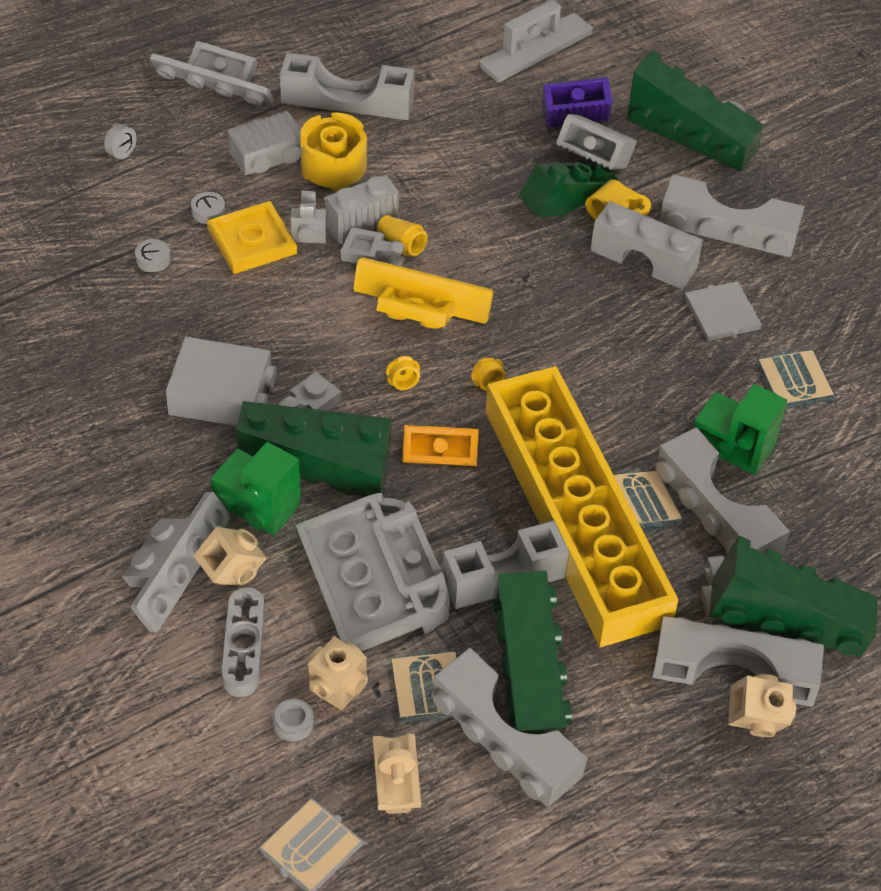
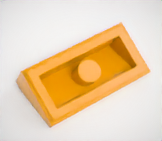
(440, 445)

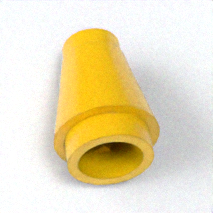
(405, 232)

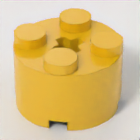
(333, 151)

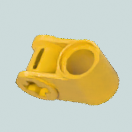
(619, 194)

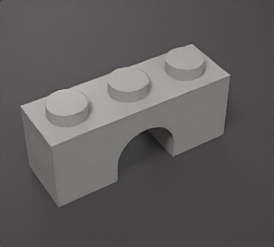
(670, 250)
(474, 574)

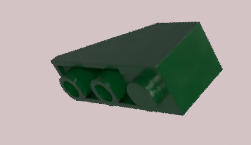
(562, 188)

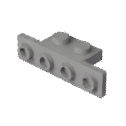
(534, 39)
(216, 68)
(167, 560)

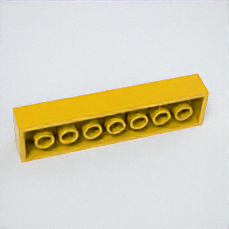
(572, 484)

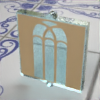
(796, 377)
(649, 499)
(414, 684)

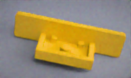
(421, 295)

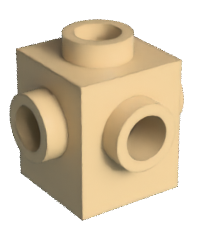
(230, 556)
(337, 672)
(761, 705)

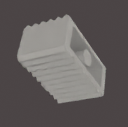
(596, 142)
(265, 143)
(361, 206)

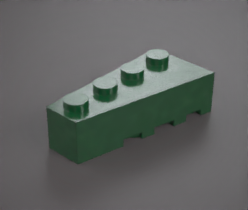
(691, 114)
(330, 445)
(791, 601)
(530, 655)

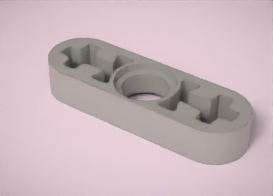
(252, 655)

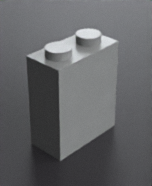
(216, 378)

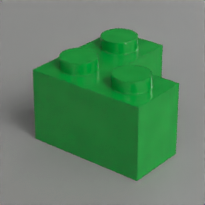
(744, 430)
(260, 487)

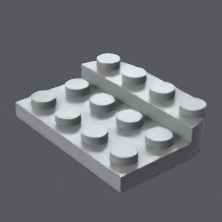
(376, 570)

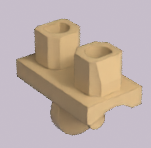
(396, 773)

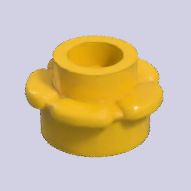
(487, 371)
(406, 379)

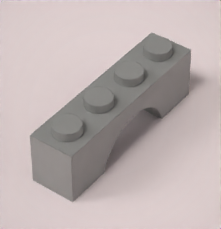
(310, 84)
(764, 228)
(688, 467)
(692, 647)
(541, 762)

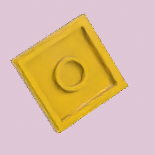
(252, 237)

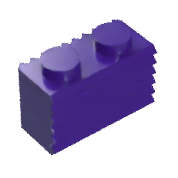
(580, 97)

